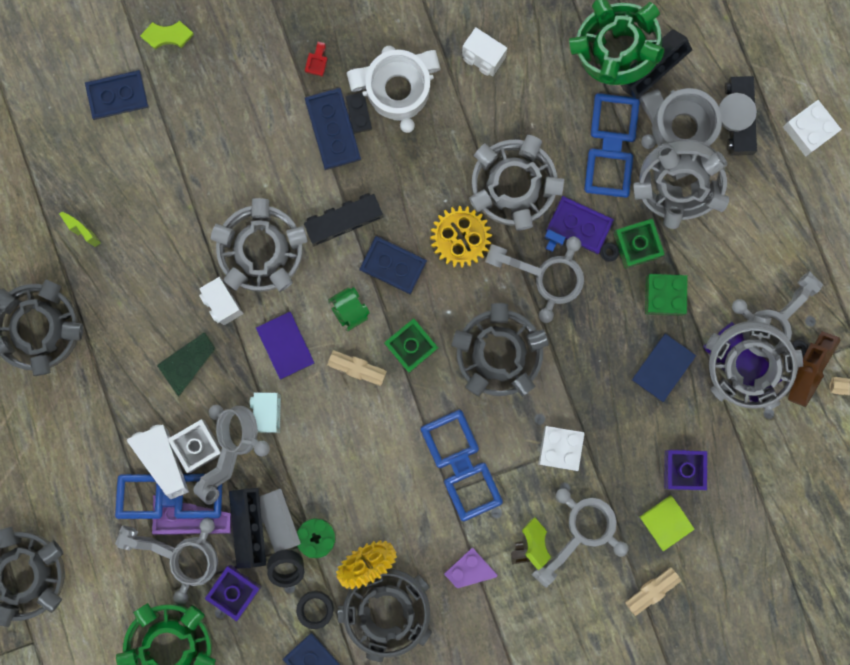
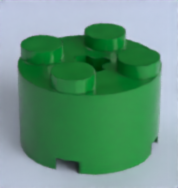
(348, 308)
(326, 542)

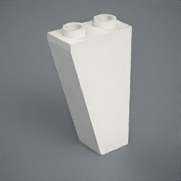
(160, 459)

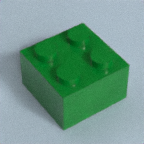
(638, 243)
(666, 294)
(411, 346)

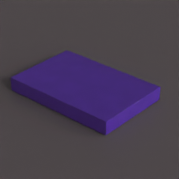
(581, 222)
(285, 345)

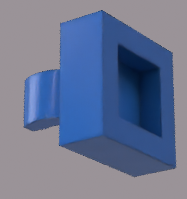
(554, 239)

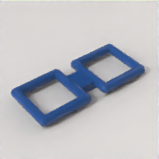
(612, 145)
(461, 465)
(162, 500)

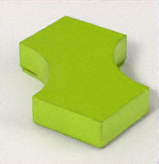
(158, 35)
(535, 536)

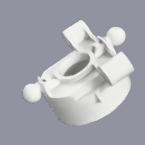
(389, 65)

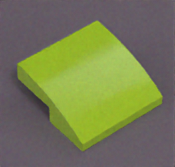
(78, 228)
(666, 523)

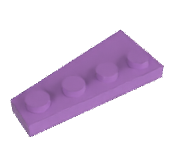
(172, 526)

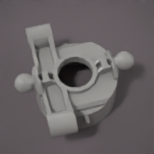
(688, 102)

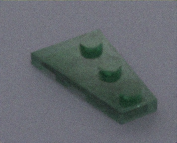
(185, 363)

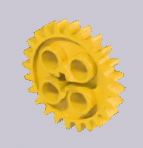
(475, 228)
(356, 573)

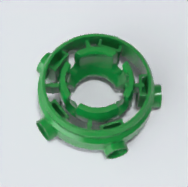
(620, 19)
(144, 615)

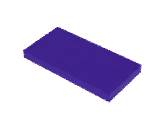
(747, 363)

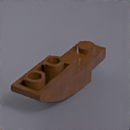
(811, 373)

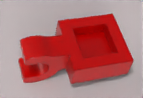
(316, 62)

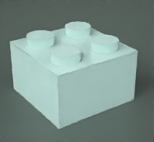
(266, 411)

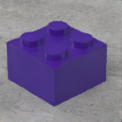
(685, 470)
(233, 592)

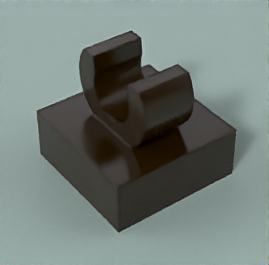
(518, 556)

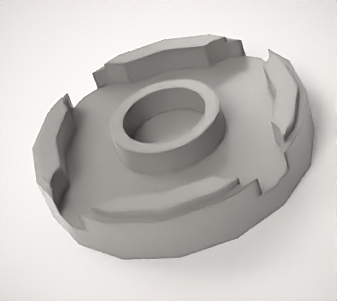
(737, 112)

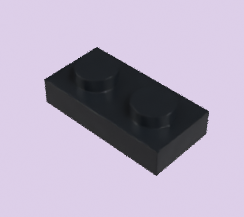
(358, 113)

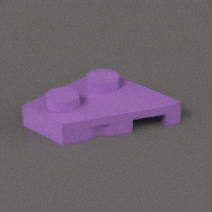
(469, 570)

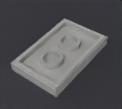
(278, 521)

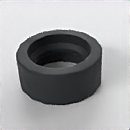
(285, 580)
(300, 610)

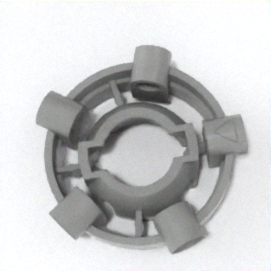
(695, 159)
(519, 206)
(259, 211)
(767, 397)

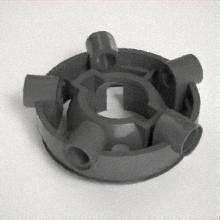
(499, 314)
(58, 326)
(48, 597)
(377, 647)

